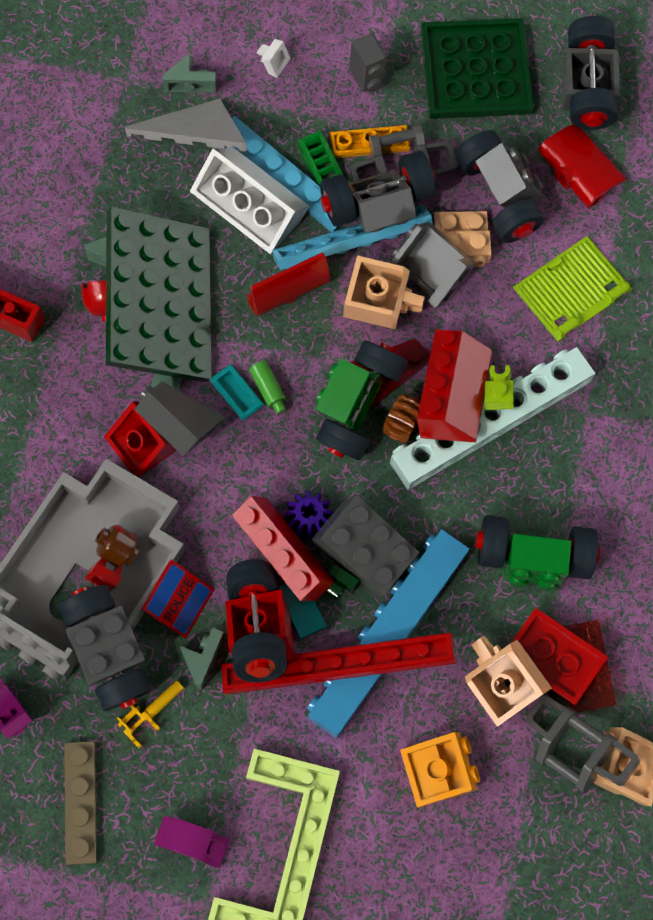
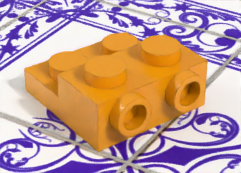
(440, 769)

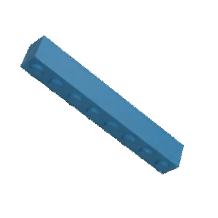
(393, 622)

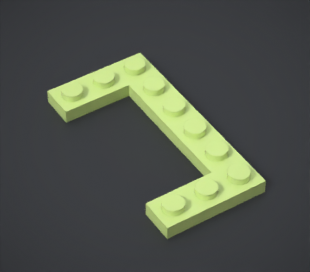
(318, 790)

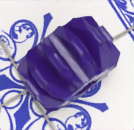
(303, 505)

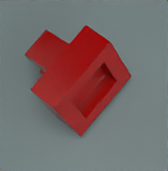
(101, 575)

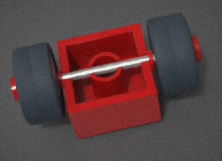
(257, 622)

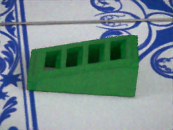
(310, 142)

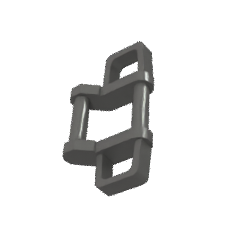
(414, 133)
(593, 766)

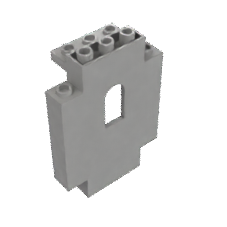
(65, 535)

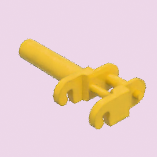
(153, 709)

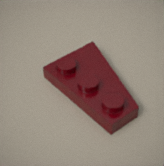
(417, 359)

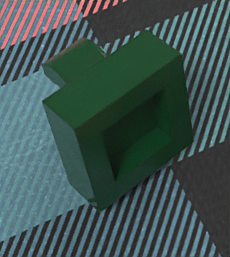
(342, 581)

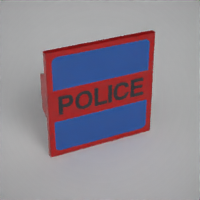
(177, 599)

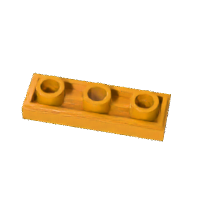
(355, 143)

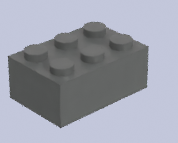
(365, 546)

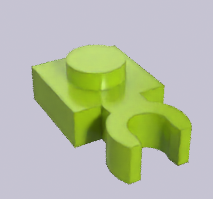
(499, 391)

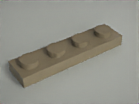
(80, 803)

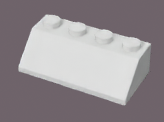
(248, 198)

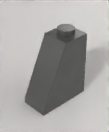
(177, 416)

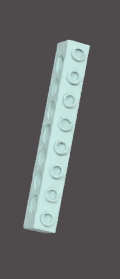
(570, 364)

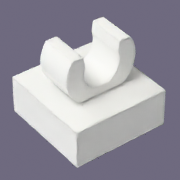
(274, 57)

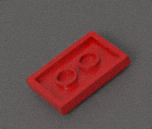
(560, 656)

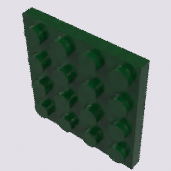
(476, 68)

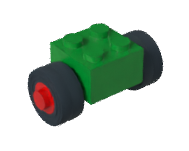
(352, 394)
(537, 558)

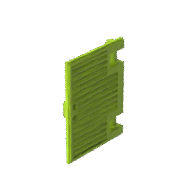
(572, 288)

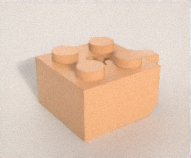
(393, 296)
(494, 669)

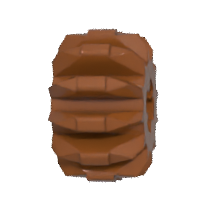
(402, 418)

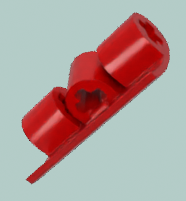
(580, 165)
(288, 284)

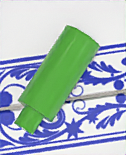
(268, 386)

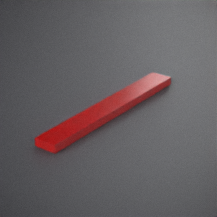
(352, 662)

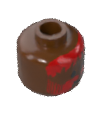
(117, 545)

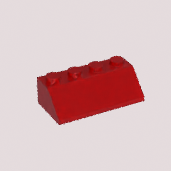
(454, 387)

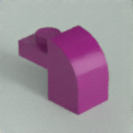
(12, 714)
(191, 841)

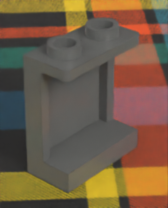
(433, 262)

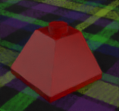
(137, 442)

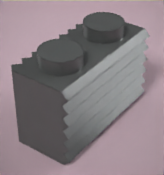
(368, 63)

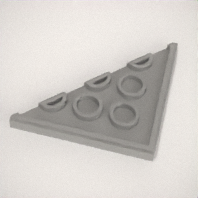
(201, 123)

